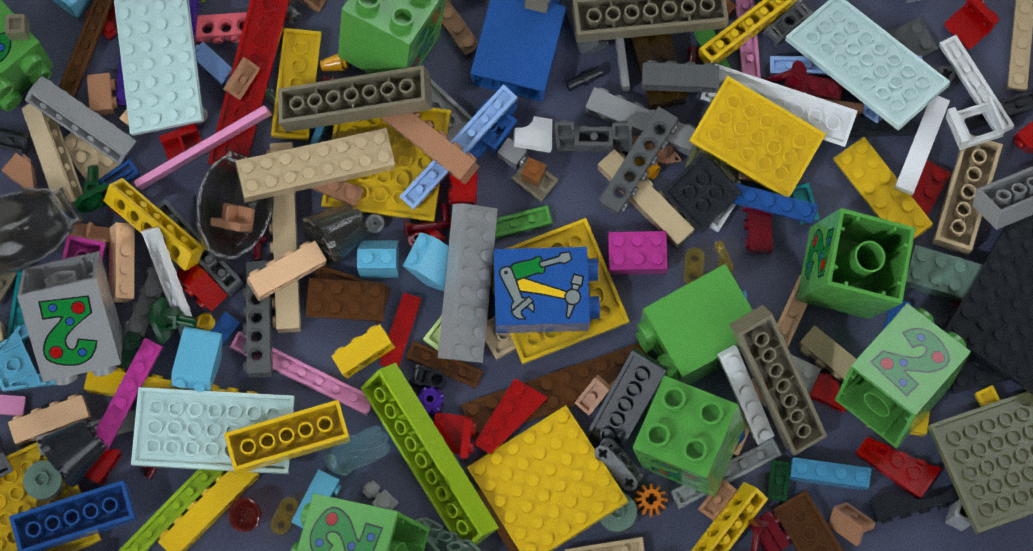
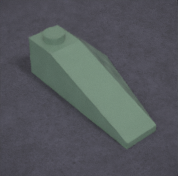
(442, 540)

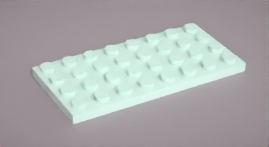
(867, 61)
(158, 64)
(189, 426)

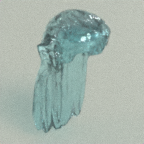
(361, 450)

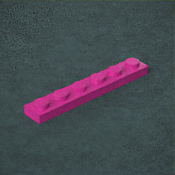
(128, 391)

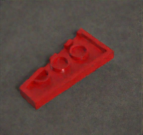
(512, 411)
(907, 472)

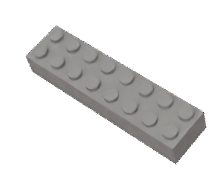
(467, 283)

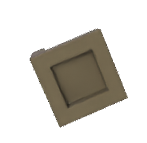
(17, 27)

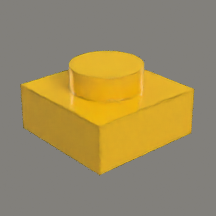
(987, 396)

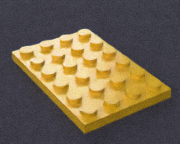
(757, 137)

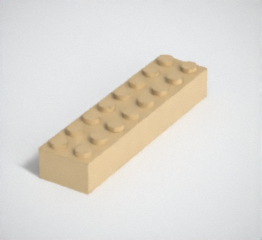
(315, 165)

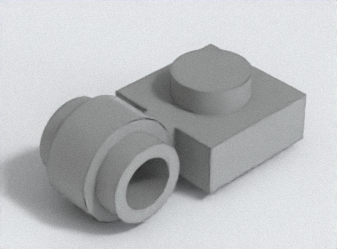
(383, 500)

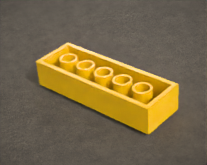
(286, 437)

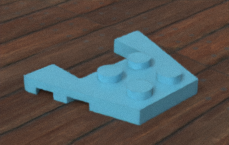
(16, 365)

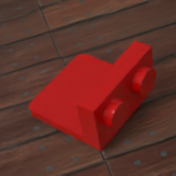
(972, 23)
(456, 432)

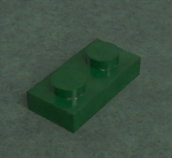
(778, 480)

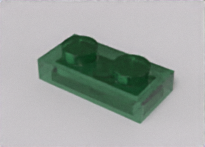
(129, 348)

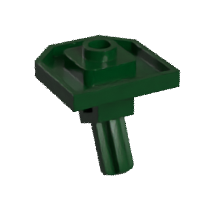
(93, 192)
(166, 320)

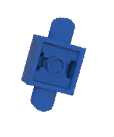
(497, 133)

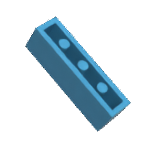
(830, 474)

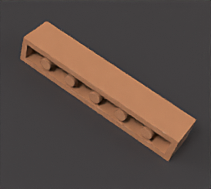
(434, 144)

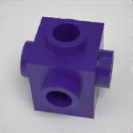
(437, 404)

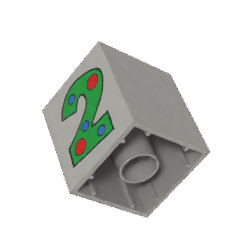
(71, 318)

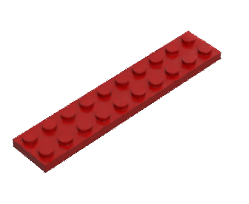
(259, 45)

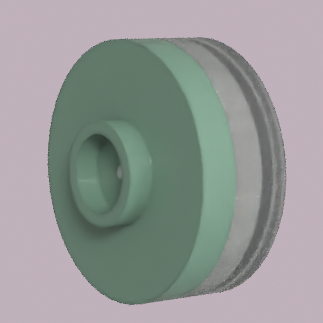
(43, 481)
(622, 519)

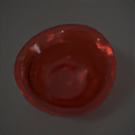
(244, 514)

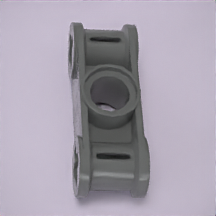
(779, 29)
(619, 464)

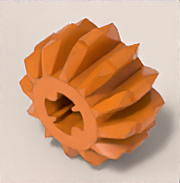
(656, 495)

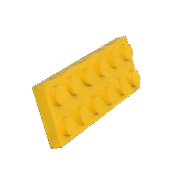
(297, 67)
(877, 184)

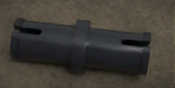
(584, 78)

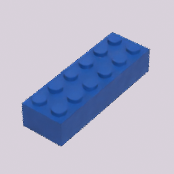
(74, 518)

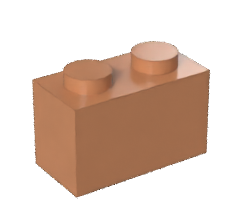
(101, 93)

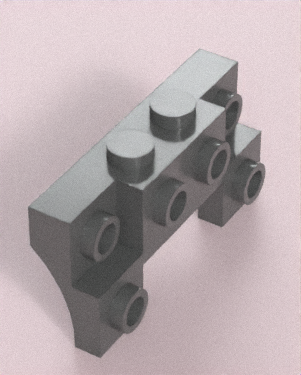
(593, 138)

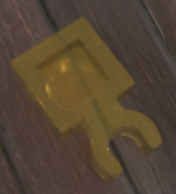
(723, 256)

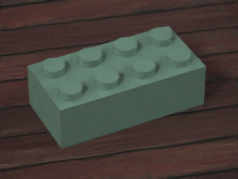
(940, 273)

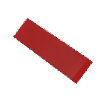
(401, 328)

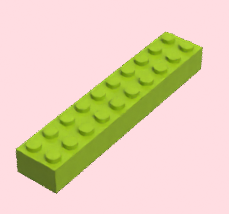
(428, 455)

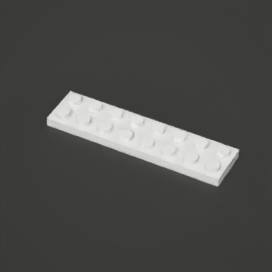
(824, 115)

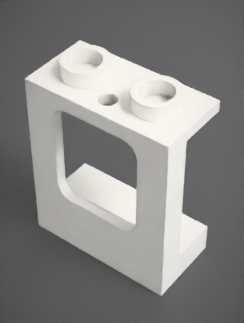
(959, 129)

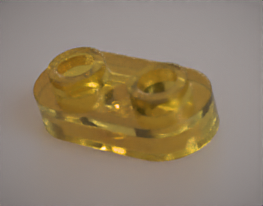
(693, 267)
(284, 516)

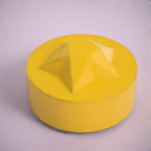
(205, 321)

